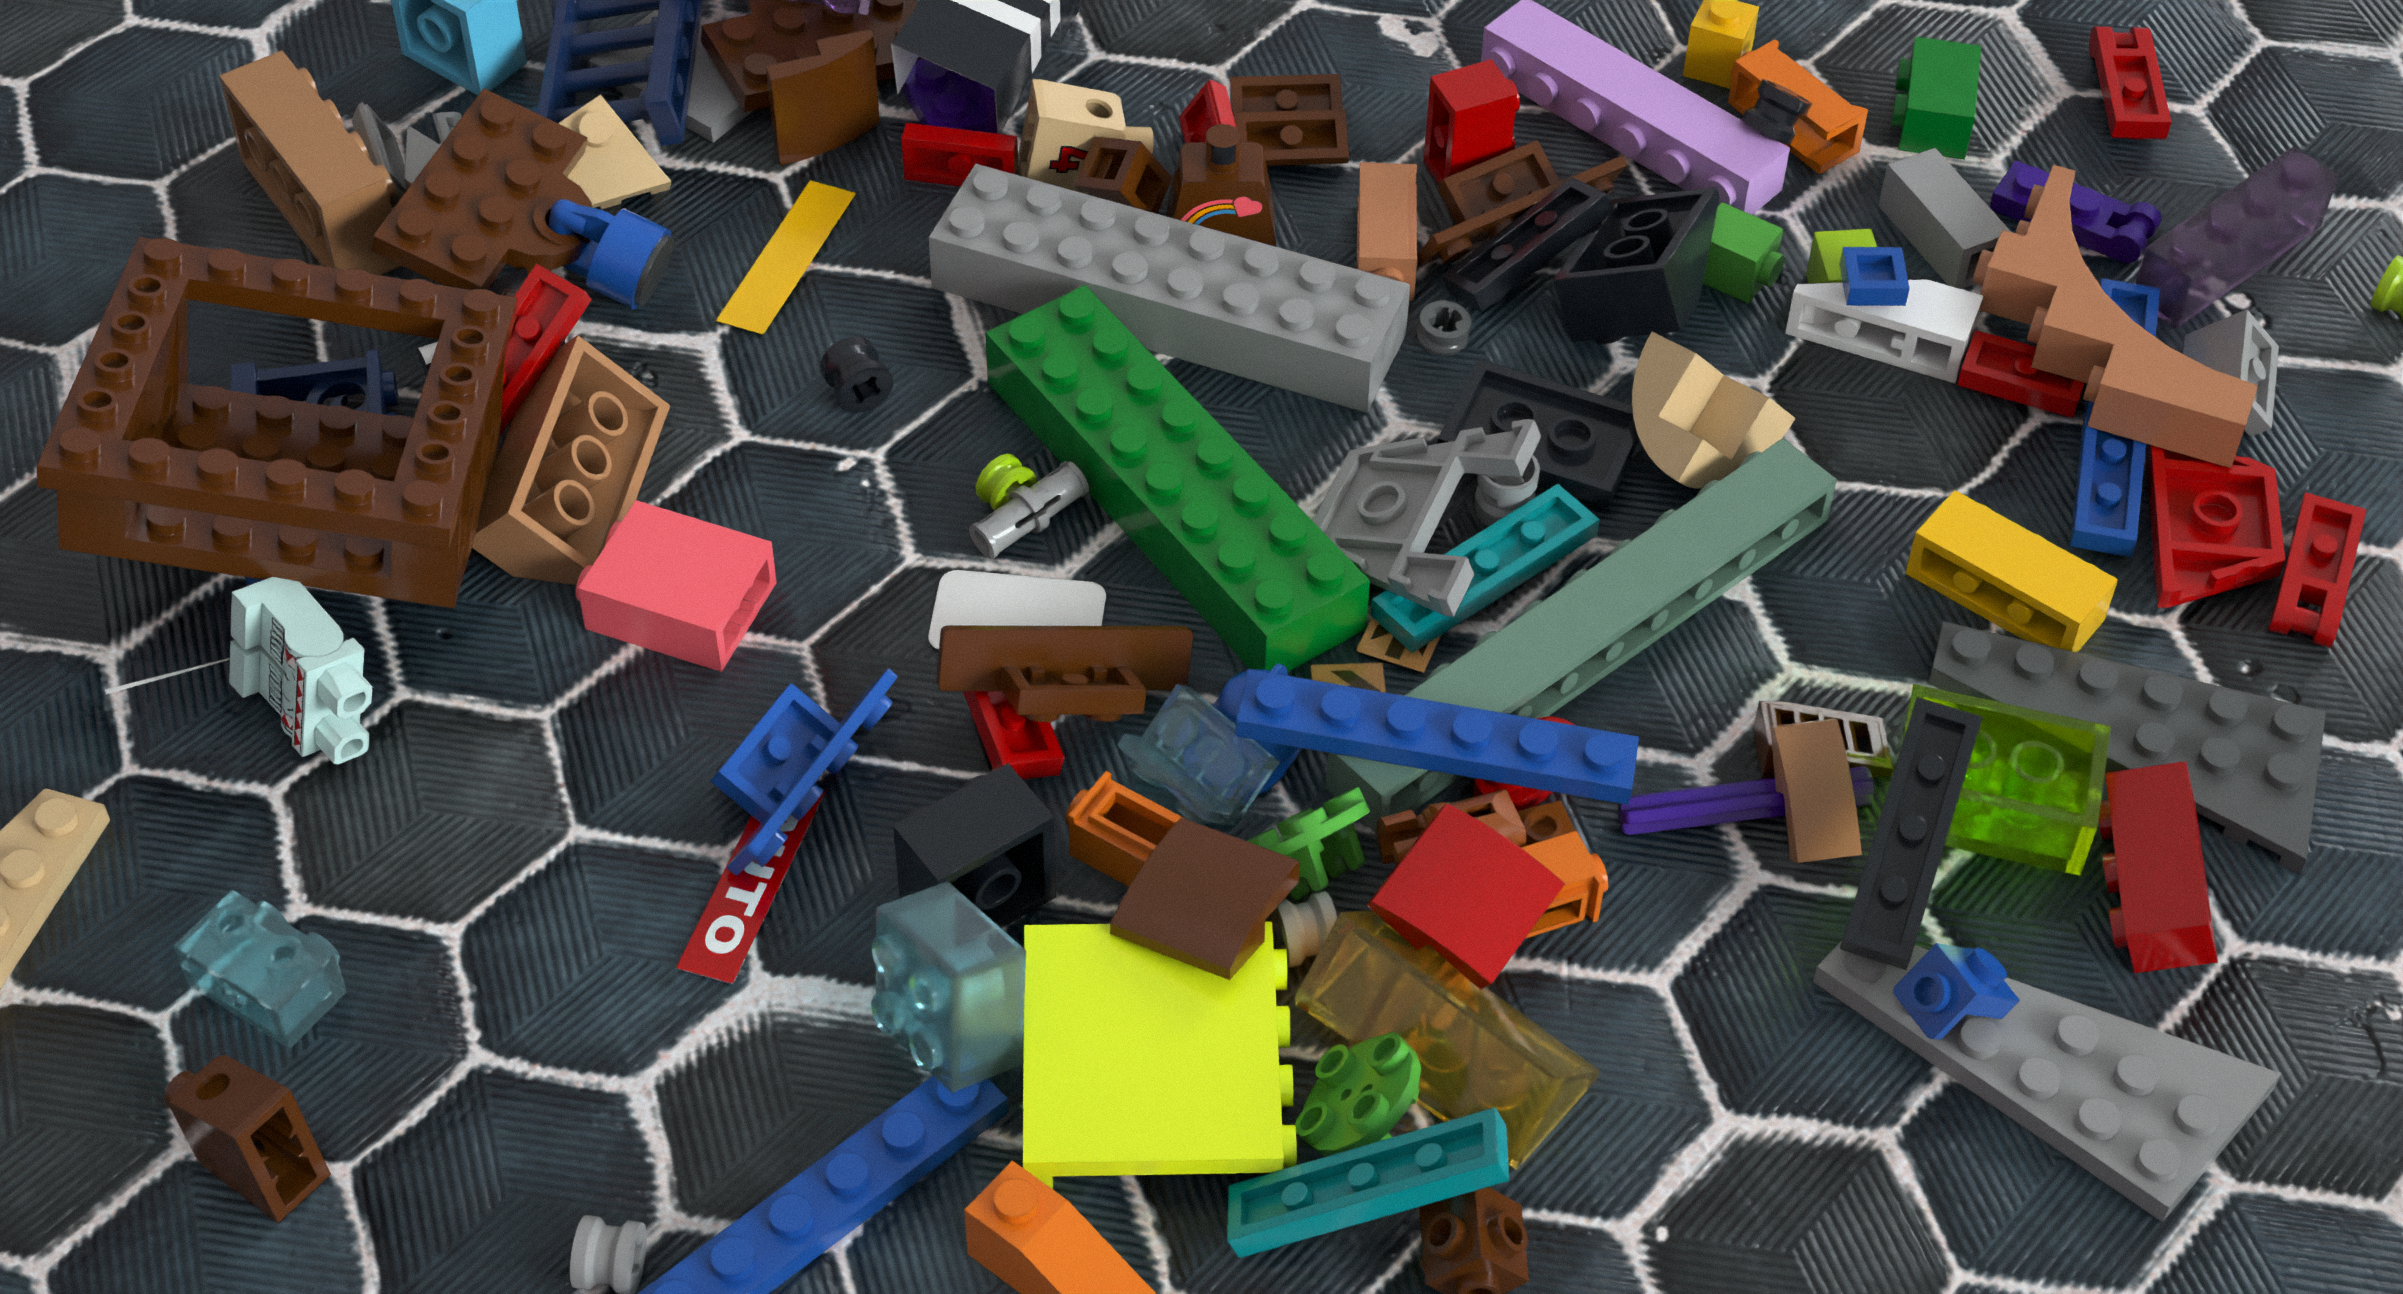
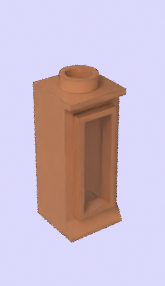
(1388, 221)

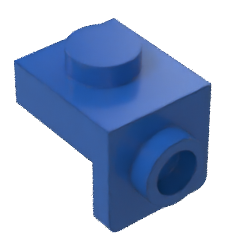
(1951, 984)

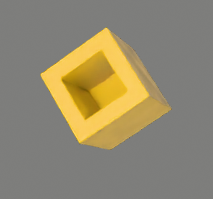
(1718, 38)

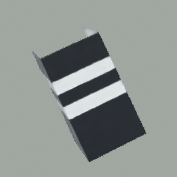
(983, 41)

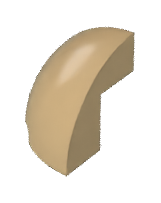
(1697, 418)

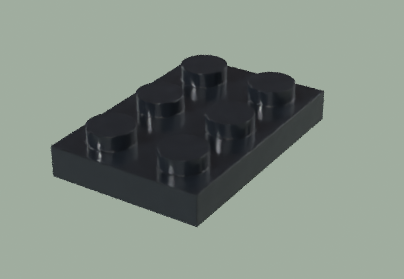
(1583, 434)

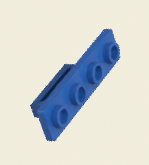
(783, 758)

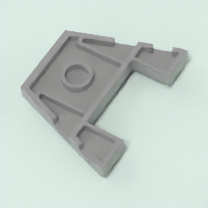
(1394, 497)

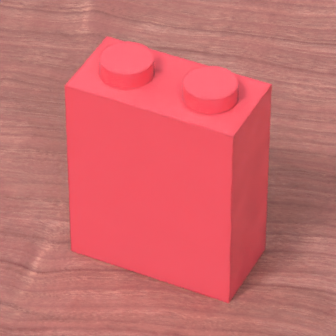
(676, 585)

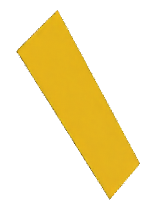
(786, 257)

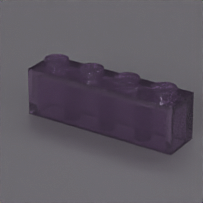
(2237, 235)

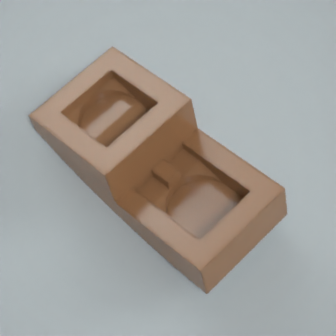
(1816, 789)

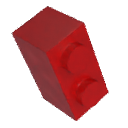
(1469, 118)

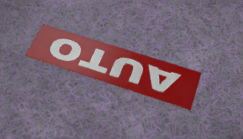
(740, 906)

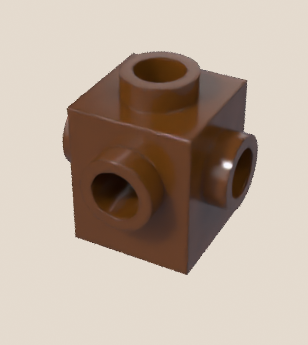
(1474, 1244)

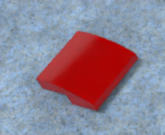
(1466, 894)

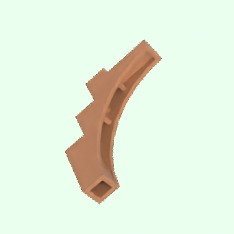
(2082, 334)

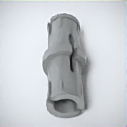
(1029, 509)

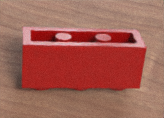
(2156, 868)

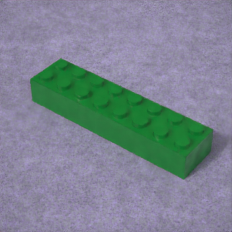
(1177, 483)

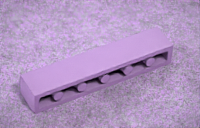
(1634, 107)

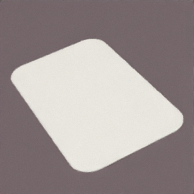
(1014, 601)

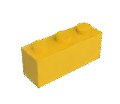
(2010, 575)

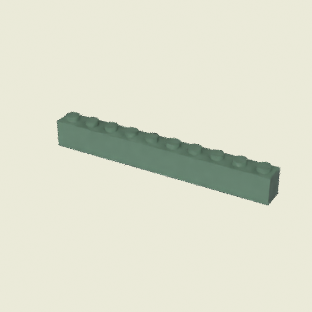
(1612, 610)

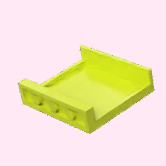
(1151, 1060)

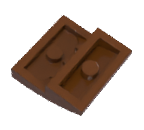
(824, 97)
(1292, 117)
(1204, 898)

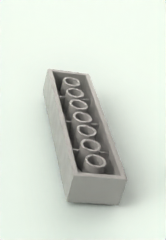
(1174, 285)

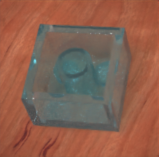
(949, 986)

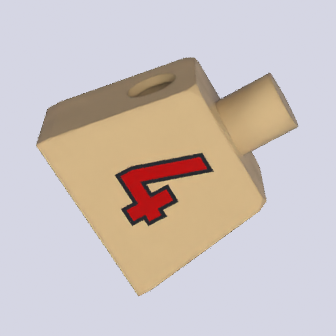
(1062, 127)

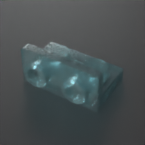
(1199, 759)

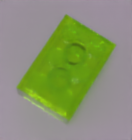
(2028, 783)

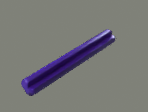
(1718, 804)

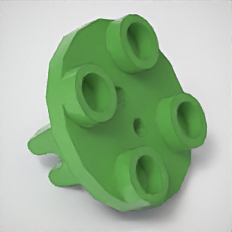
(1320, 840)
(1359, 1094)

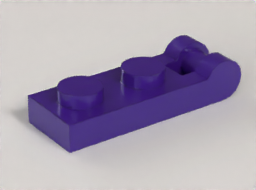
(2096, 219)

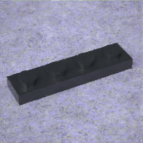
(1911, 833)

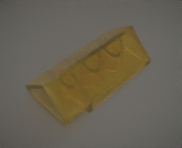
(1467, 1039)

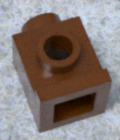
(1123, 174)

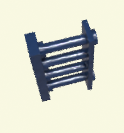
(665, 69)

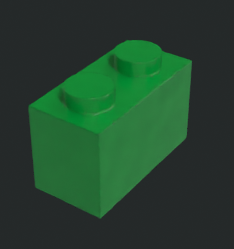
(1937, 97)

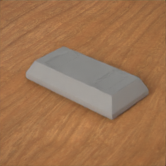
(381, 147)

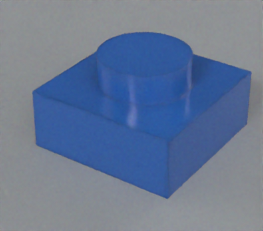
(1874, 276)

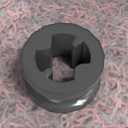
(1448, 314)

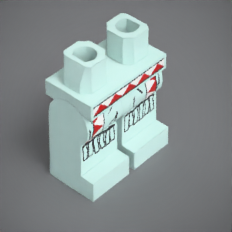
(301, 666)

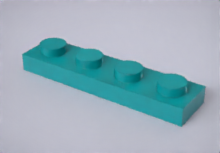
(1501, 561)
(1368, 1182)

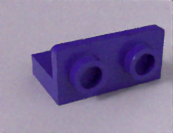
(949, 99)

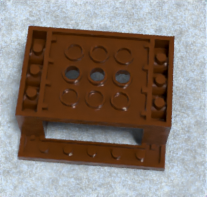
(268, 479)

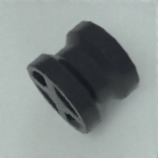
(1776, 111)
(856, 374)

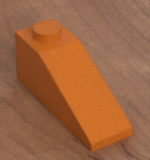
(1042, 1241)

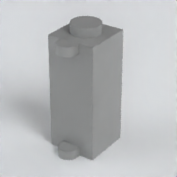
(1939, 215)

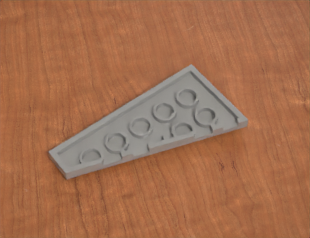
(2093, 1085)

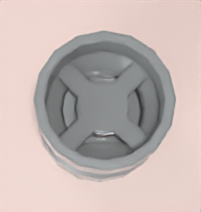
(1501, 495)

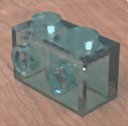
(261, 967)

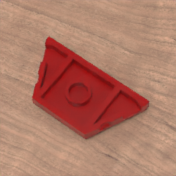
(2211, 525)

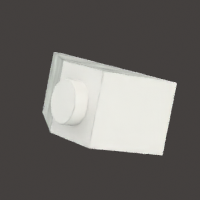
(1923, 336)

